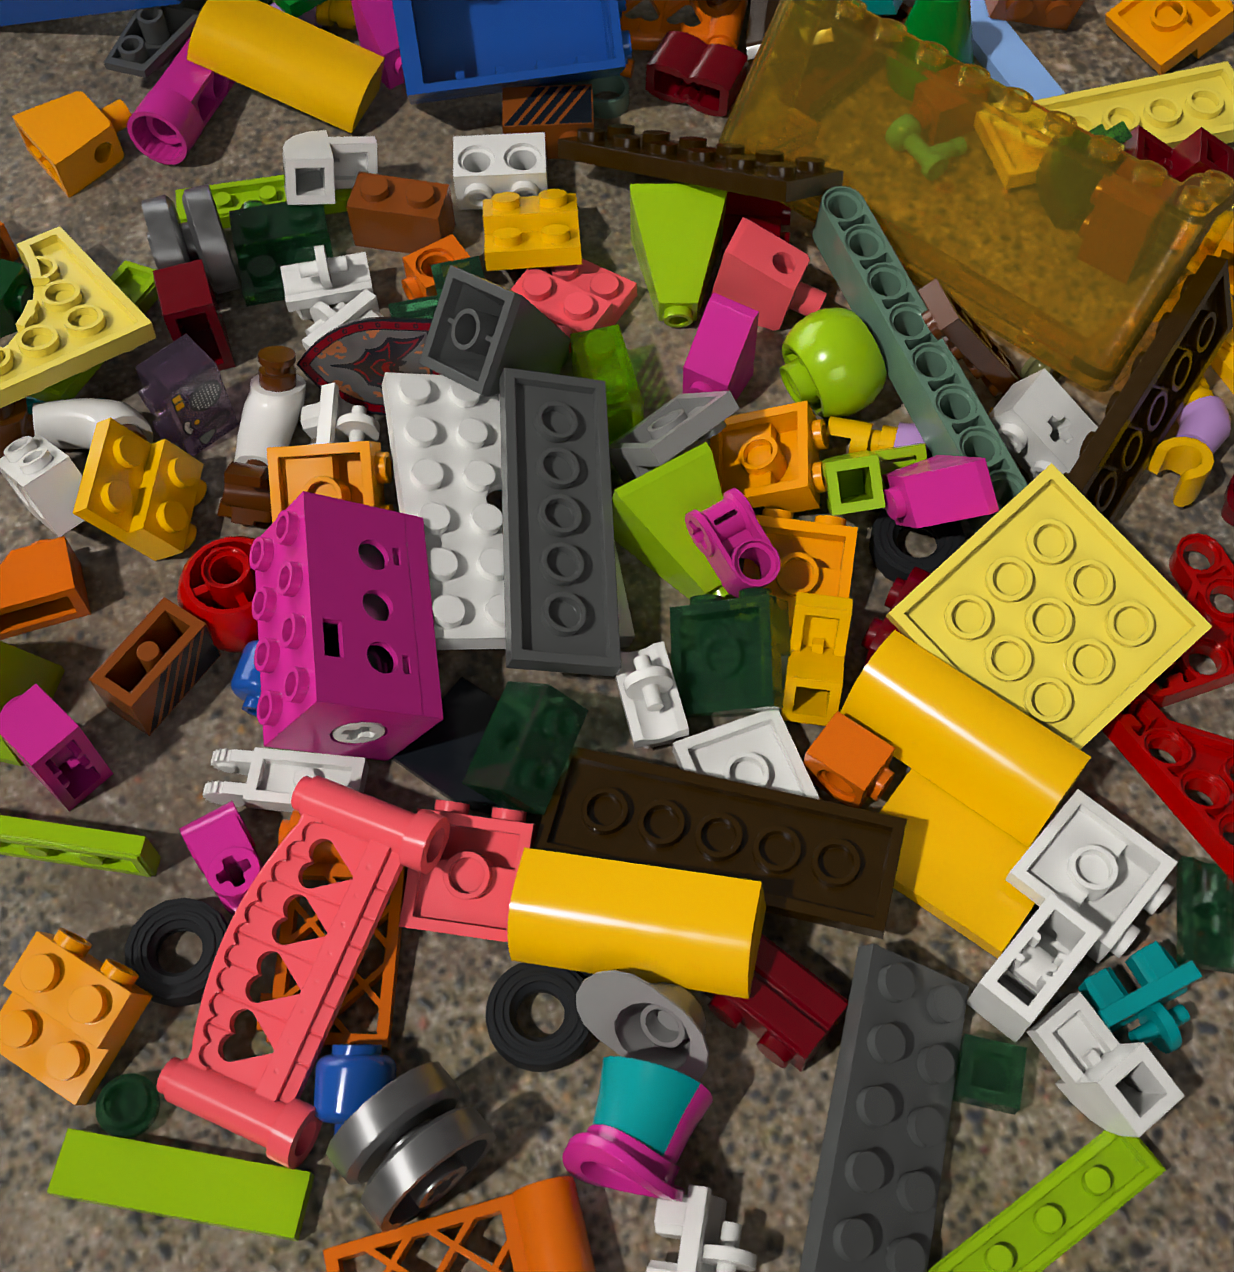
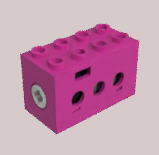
(344, 630)

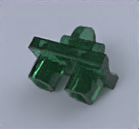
(1204, 916)

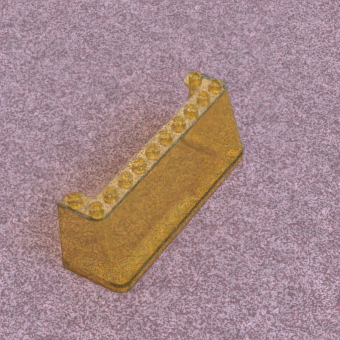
(983, 188)

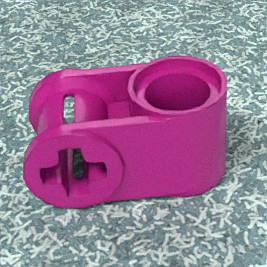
(733, 539)
(224, 853)

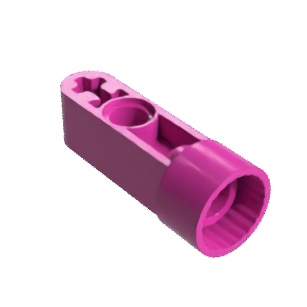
(177, 110)

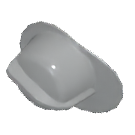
(645, 1020)

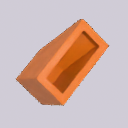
(41, 587)

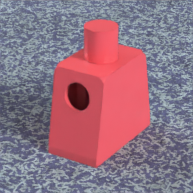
(766, 276)

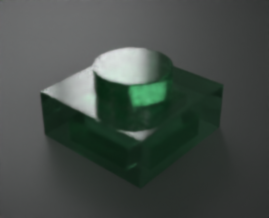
(990, 1074)

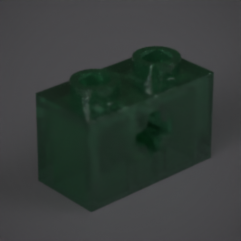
(525, 746)

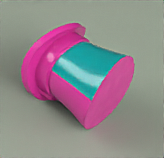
(638, 1129)

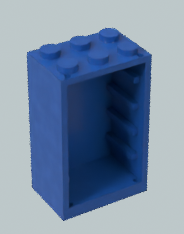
(495, 44)

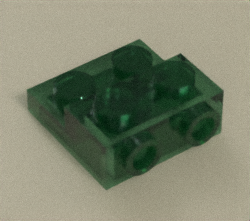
(274, 238)
(730, 652)

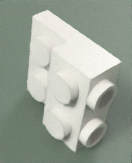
(1097, 870)

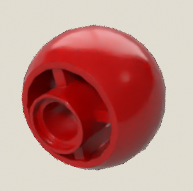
(220, 590)

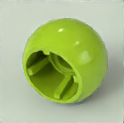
(832, 363)

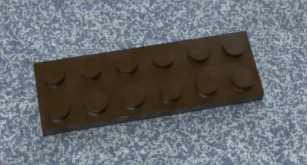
(695, 163)
(1156, 391)
(810, 854)

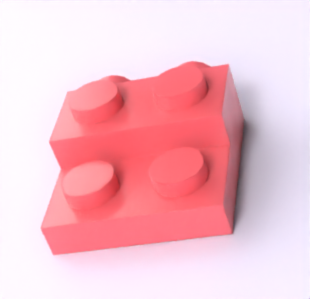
(577, 295)
(474, 877)

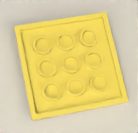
(1052, 611)

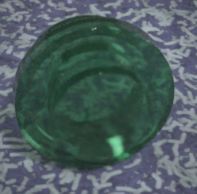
(127, 1105)

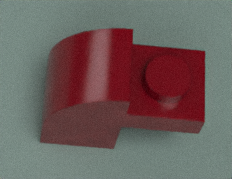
(1193, 155)

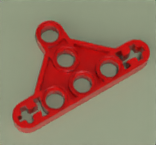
(1218, 640)
(1201, 765)

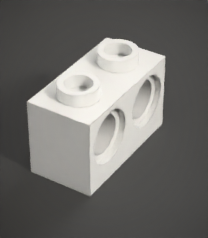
(497, 165)
(43, 481)

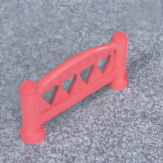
(263, 1092)

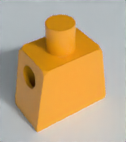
(74, 138)

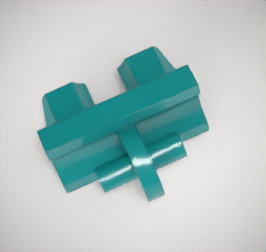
(1160, 983)

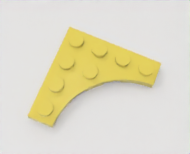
(70, 323)

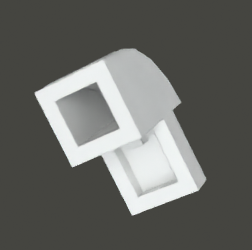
(320, 164)
(1106, 1080)

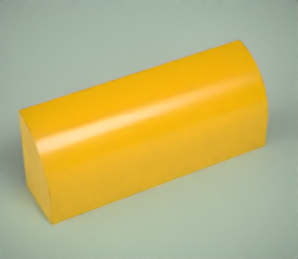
(287, 60)
(964, 738)
(636, 921)

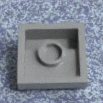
(671, 431)

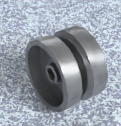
(193, 240)
(410, 1145)

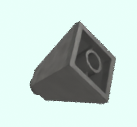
(486, 329)

